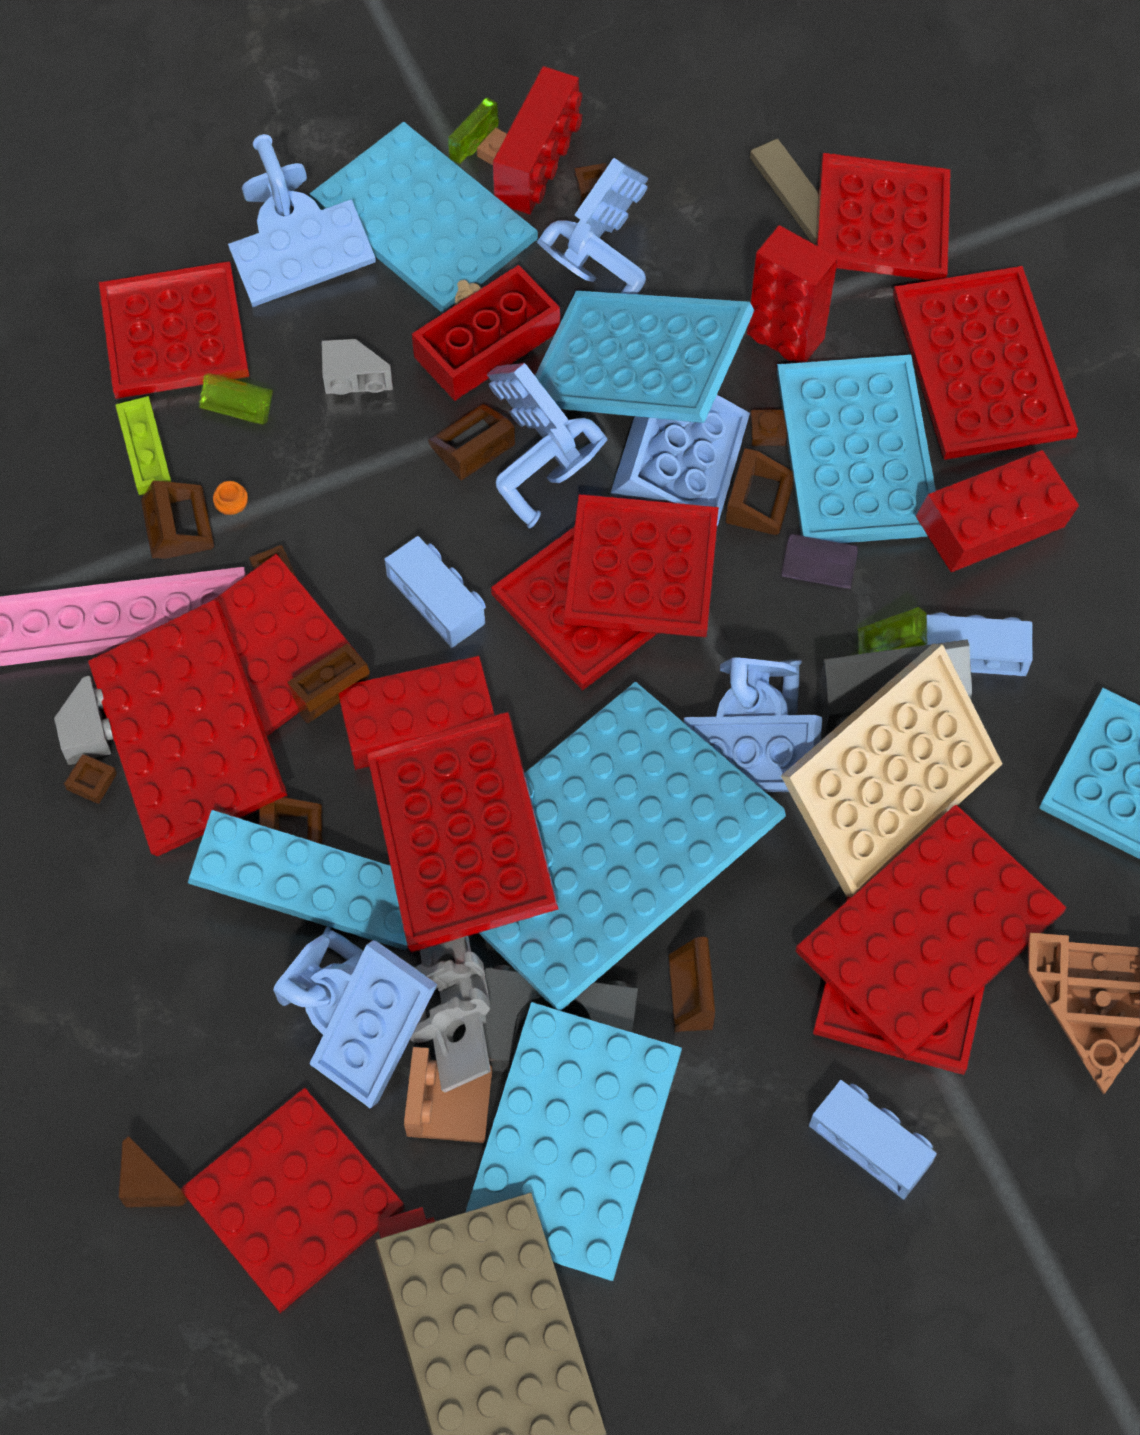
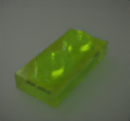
(473, 131)
(235, 398)
(895, 632)

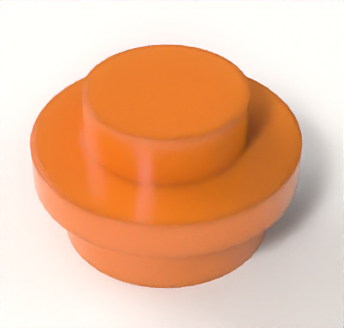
(230, 498)

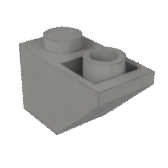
(353, 368)
(81, 724)

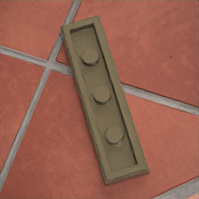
(789, 184)

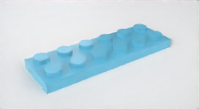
(299, 878)

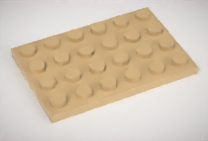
(892, 769)

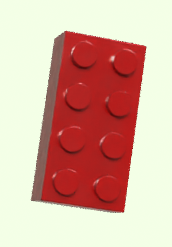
(537, 140)
(791, 295)
(486, 332)
(996, 510)
(413, 705)

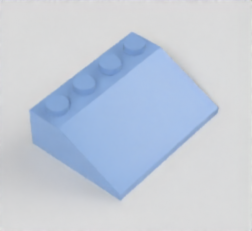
(682, 458)

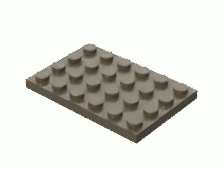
(489, 1325)

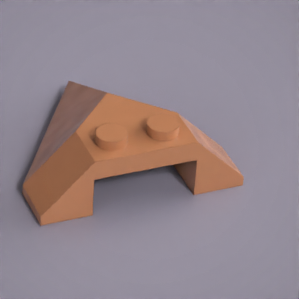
(1092, 997)

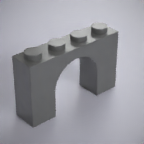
(511, 999)

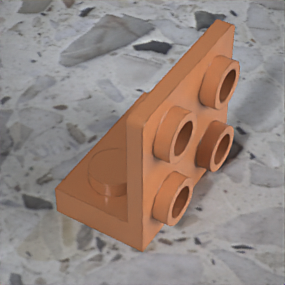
(441, 1115)

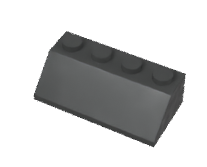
(854, 679)

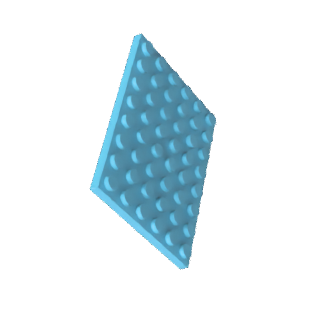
(630, 830)

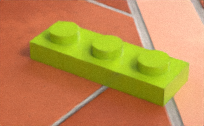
(142, 443)

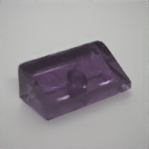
(820, 561)

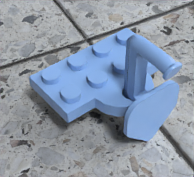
(601, 212)
(297, 245)
(537, 410)
(758, 723)
(361, 1009)

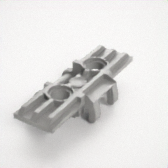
(462, 1002)

